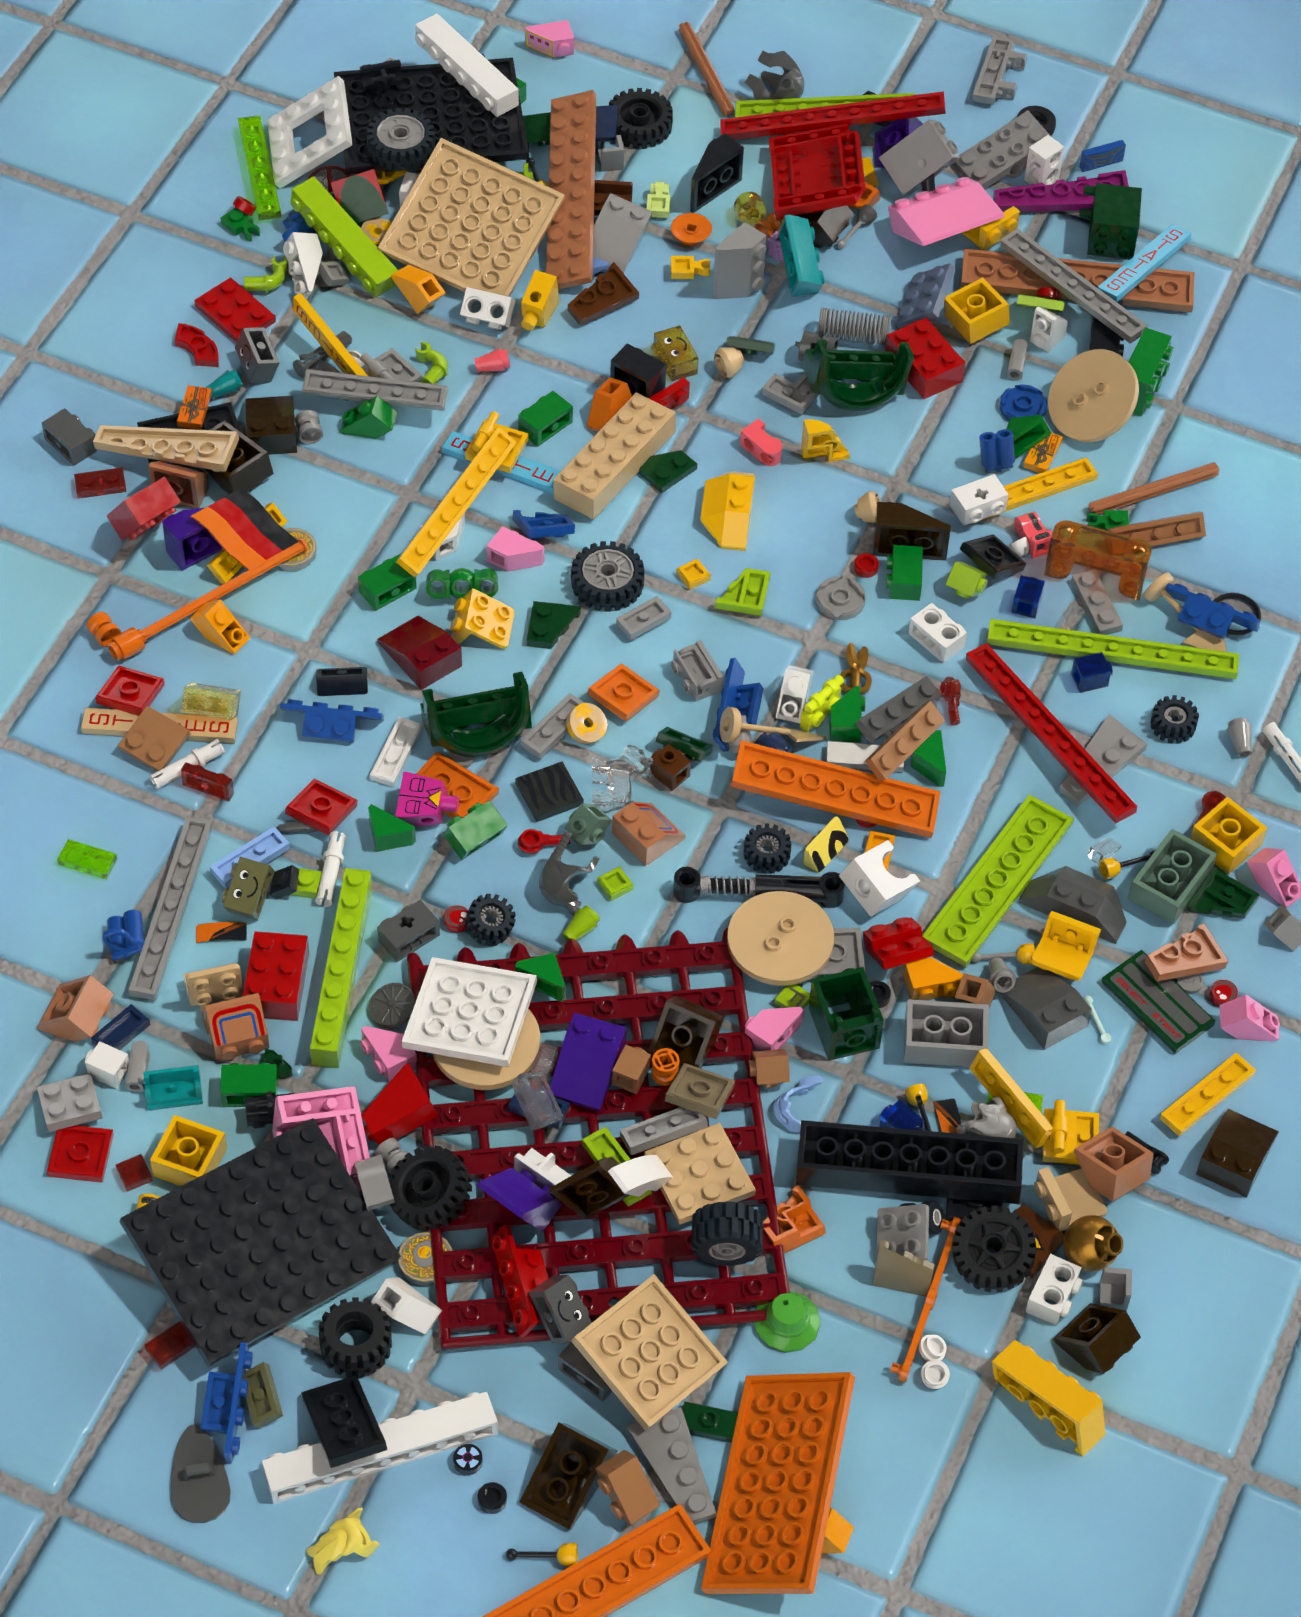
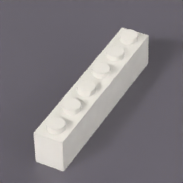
(467, 65)

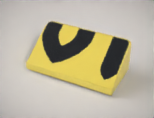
(825, 845)

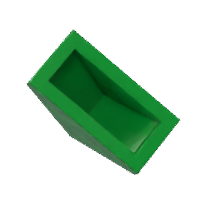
(1027, 432)
(930, 759)
(389, 830)
(548, 974)

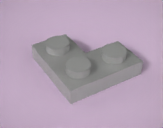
(791, 395)

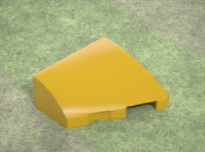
(821, 440)

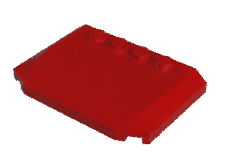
(816, 170)

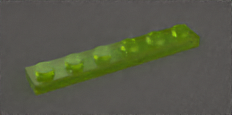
(259, 168)

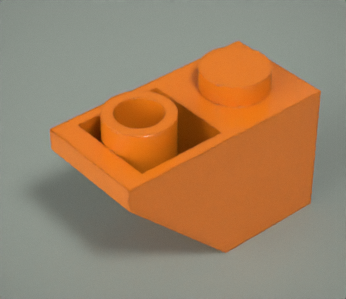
(607, 402)

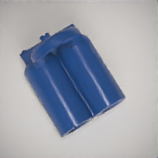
(997, 450)
(124, 935)

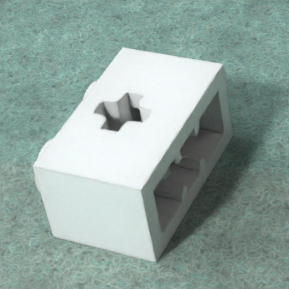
(979, 500)

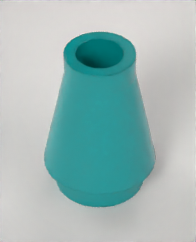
(225, 384)

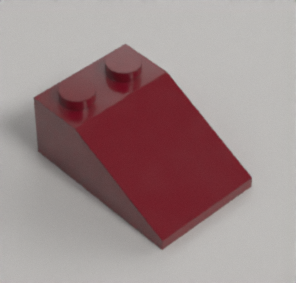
(422, 651)

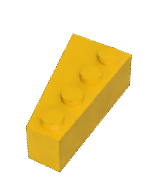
(1051, 1395)

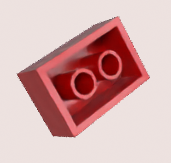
(935, 361)
(144, 510)
(278, 973)

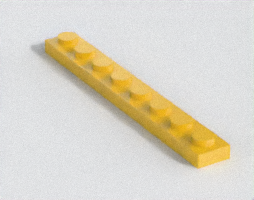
(456, 502)

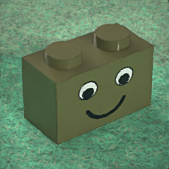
(248, 888)

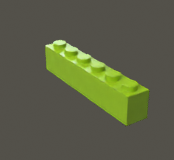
(343, 236)

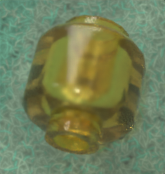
(749, 206)

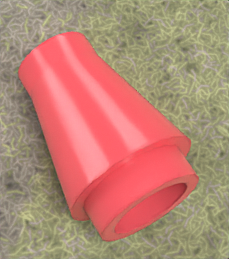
(493, 361)

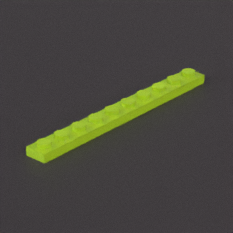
(1113, 648)

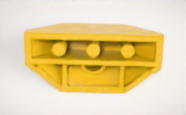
(728, 508)

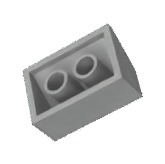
(739, 263)

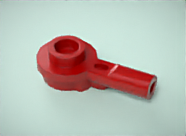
(532, 841)

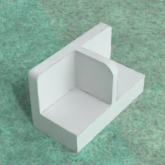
(540, 1167)

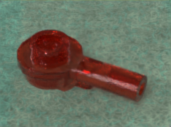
(950, 690)
(1209, 802)

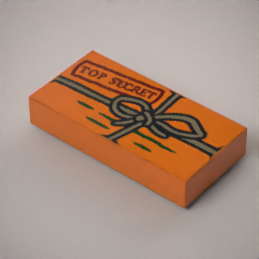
(194, 407)

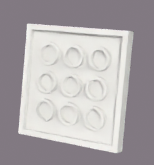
(469, 1012)

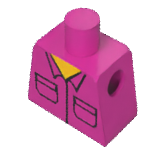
(423, 800)

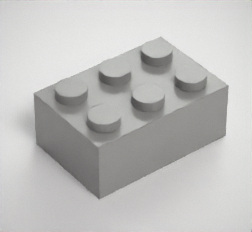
(944, 1032)

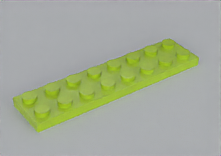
(997, 880)

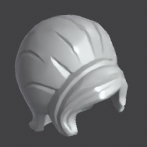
(989, 1120)

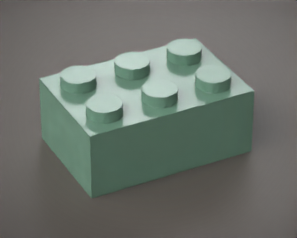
(1172, 876)

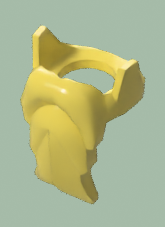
(341, 1540)

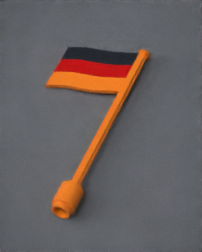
(246, 535)

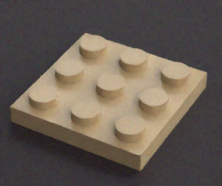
(702, 1171)

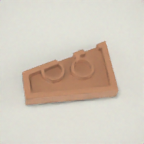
(1188, 956)

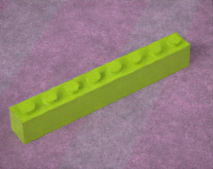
(341, 968)

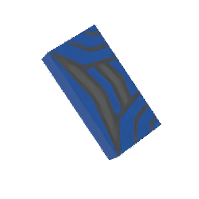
(1102, 155)

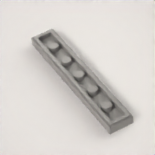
(366, 387)

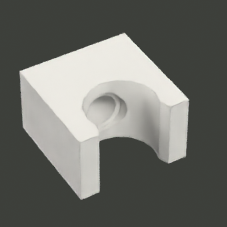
(873, 883)

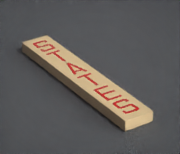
(119, 722)

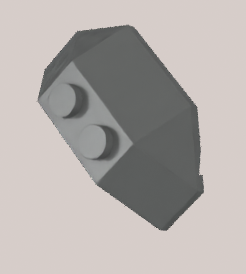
(1079, 898)

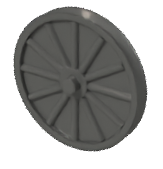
(392, 1005)

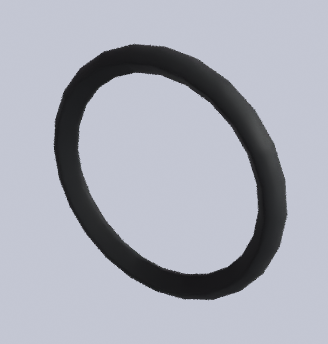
(1243, 597)

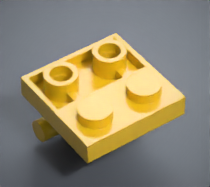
(484, 432)
(1069, 1132)

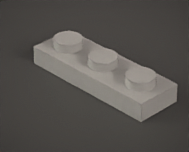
(1097, 602)
(550, 728)
(661, 1129)

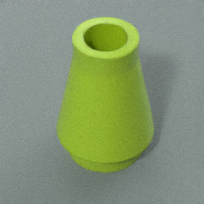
(581, 923)

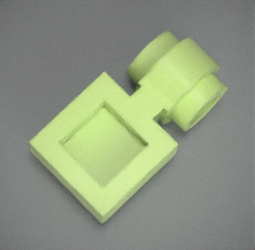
(659, 200)

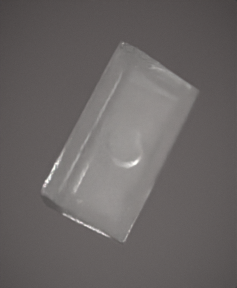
(536, 1099)

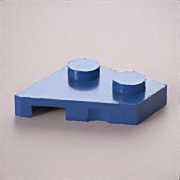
(544, 525)

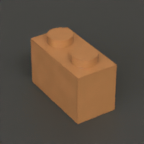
(627, 1487)

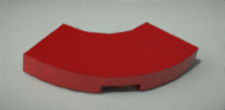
(200, 346)

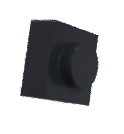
(284, 882)

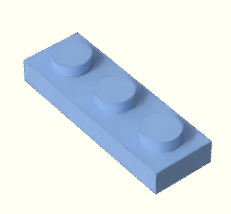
(260, 849)

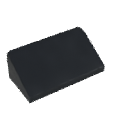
(342, 681)

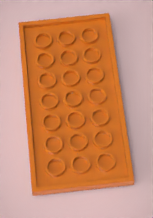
(778, 1484)

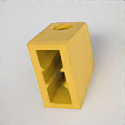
(539, 300)

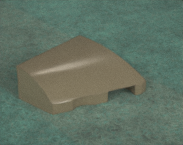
(902, 1271)

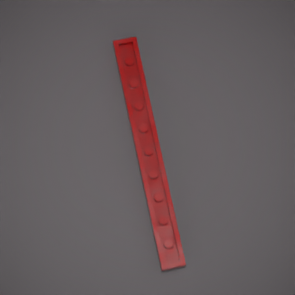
(827, 116)
(1051, 733)

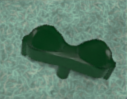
(272, 1057)

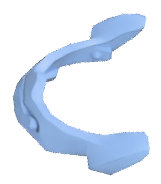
(782, 1106)

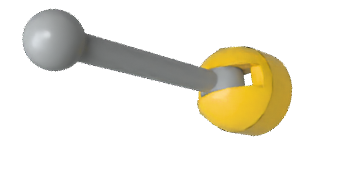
(1023, 954)

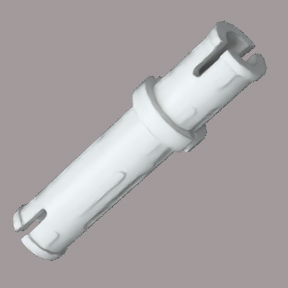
(1274, 734)
(197, 757)
(332, 860)

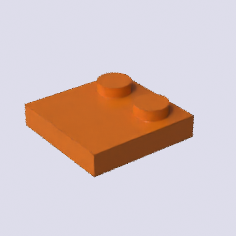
(623, 692)

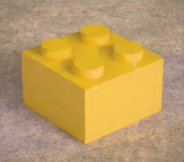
(976, 310)
(1230, 834)
(187, 1151)

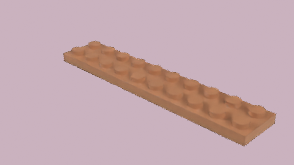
(573, 175)
(1006, 274)

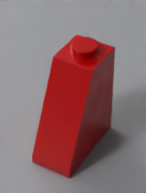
(398, 1108)

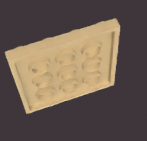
(649, 1352)

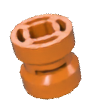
(769, 225)
(102, 627)
(665, 1066)

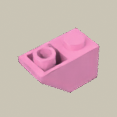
(514, 551)
(1276, 875)
(1249, 1020)
(386, 1051)

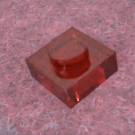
(134, 1172)

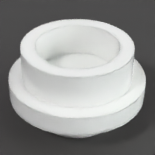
(932, 1347)
(935, 1374)

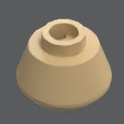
(728, 361)
(867, 506)

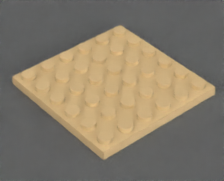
(471, 221)

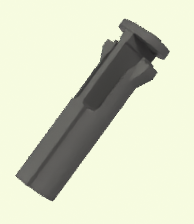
(300, 368)

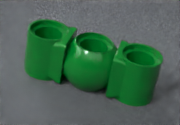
(450, 579)

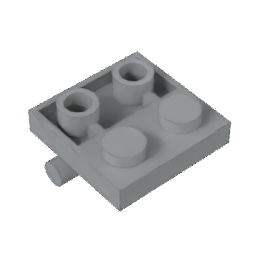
(390, 366)

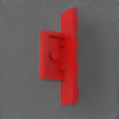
(520, 1273)

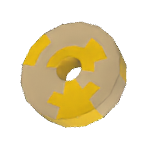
(376, 229)
(577, 728)

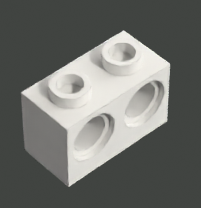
(1044, 161)
(489, 303)
(937, 632)
(1050, 1288)

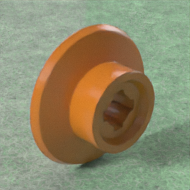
(691, 228)

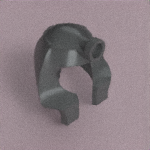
(785, 86)
(556, 876)

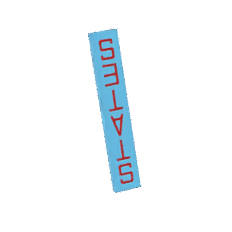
(1145, 262)
(524, 470)

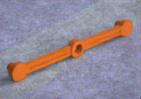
(904, 1369)

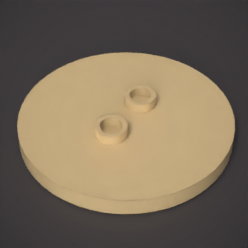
(1093, 395)
(780, 938)
(490, 1076)

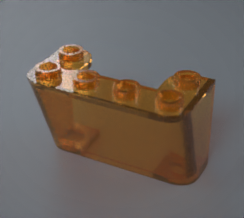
(1099, 550)

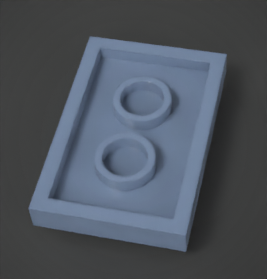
(926, 295)

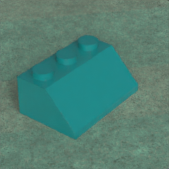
(800, 256)

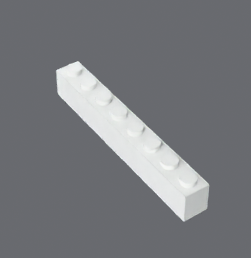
(406, 1439)

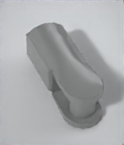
(1017, 360)
(138, 1064)

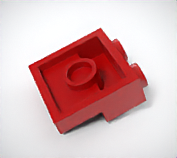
(896, 943)

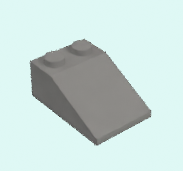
(619, 231)

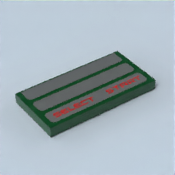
(1158, 1004)

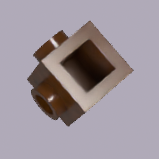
(670, 766)

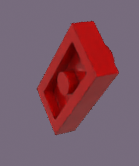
(673, 395)

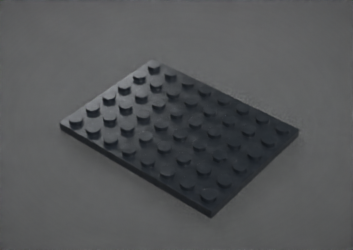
(446, 103)
(259, 1241)

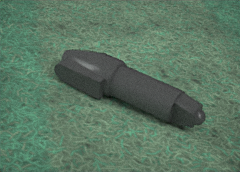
(294, 827)

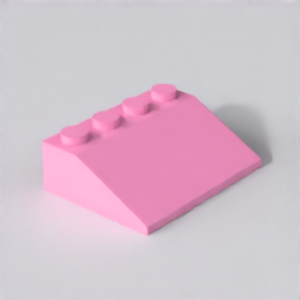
(943, 212)

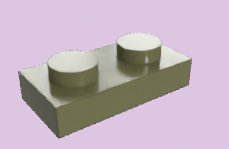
(262, 1396)

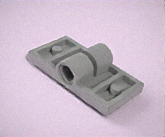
(1002, 151)

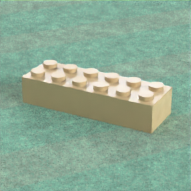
(614, 455)

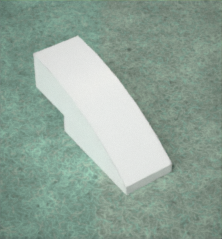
(640, 1175)

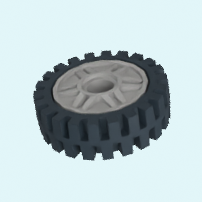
(400, 139)
(607, 576)

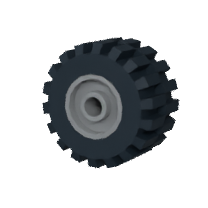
(727, 1233)

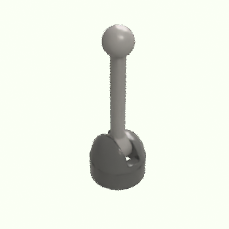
(865, 216)

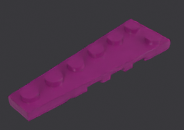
(1057, 196)

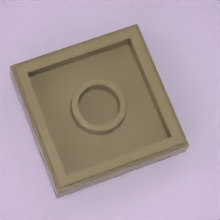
(700, 1090)

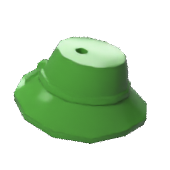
(789, 1325)

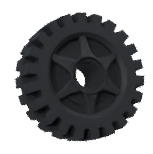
(643, 117)
(448, 1188)
(1000, 1268)

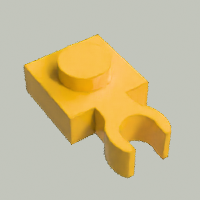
(685, 267)

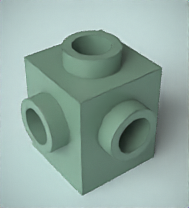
(587, 824)

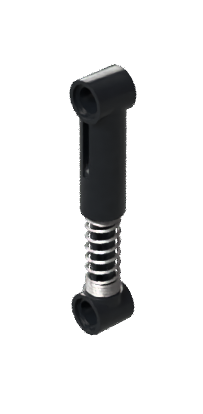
(809, 886)

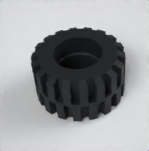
(355, 1316)

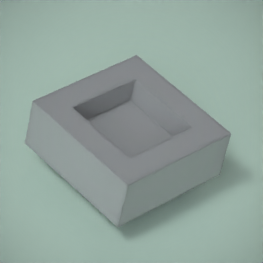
(333, 273)

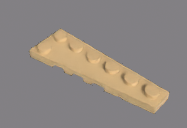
(182, 446)

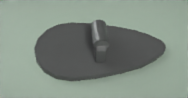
(198, 1478)

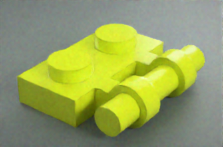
(820, 703)

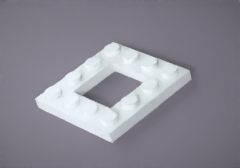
(291, 165)

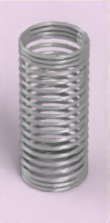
(853, 330)

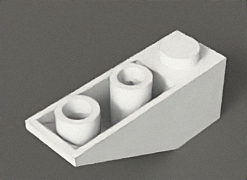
(304, 258)

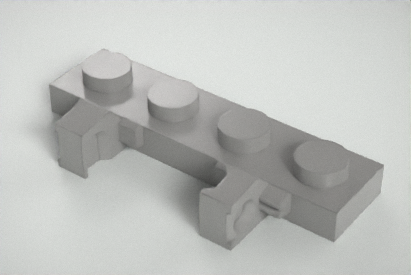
(990, 80)

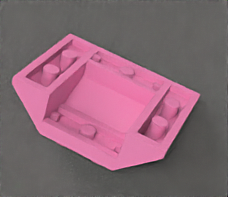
(336, 1115)

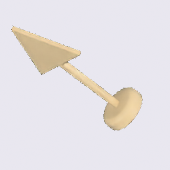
(1200, 638)
(732, 724)

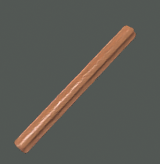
(706, 69)
(1154, 488)

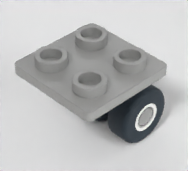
(909, 1227)

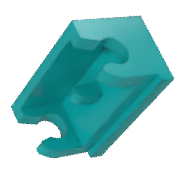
(173, 1087)

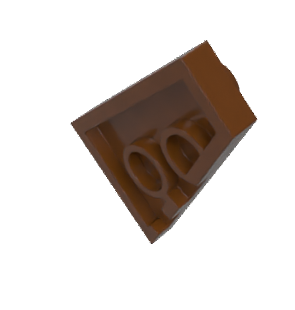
(604, 296)

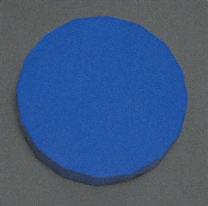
(1022, 401)

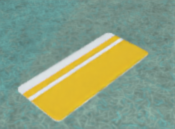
(869, 173)

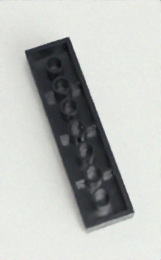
(910, 1162)

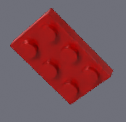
(233, 309)

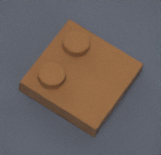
(154, 739)

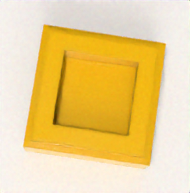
(693, 574)

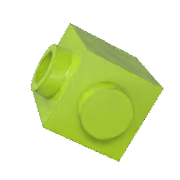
(967, 580)

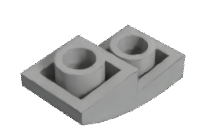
(374, 1182)

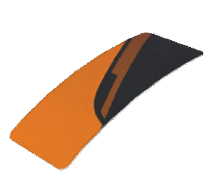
(221, 931)
(948, 1115)

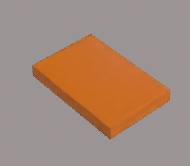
(459, 782)

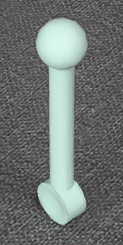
(1105, 1037)

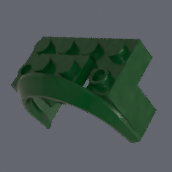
(883, 367)
(485, 707)

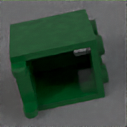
(1113, 220)
(849, 1030)

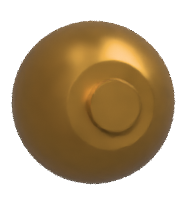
(1092, 1243)

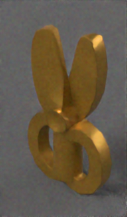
(857, 669)

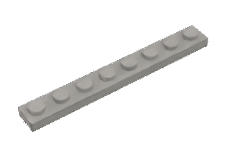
(1073, 285)
(170, 908)

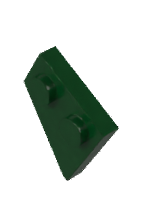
(667, 469)
(549, 622)
(1223, 897)

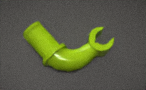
(266, 282)
(438, 367)

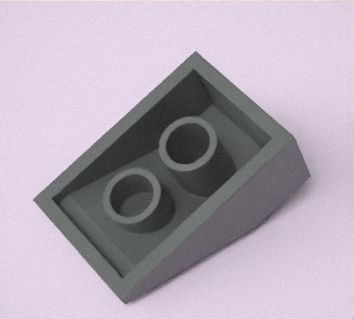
(1048, 1006)

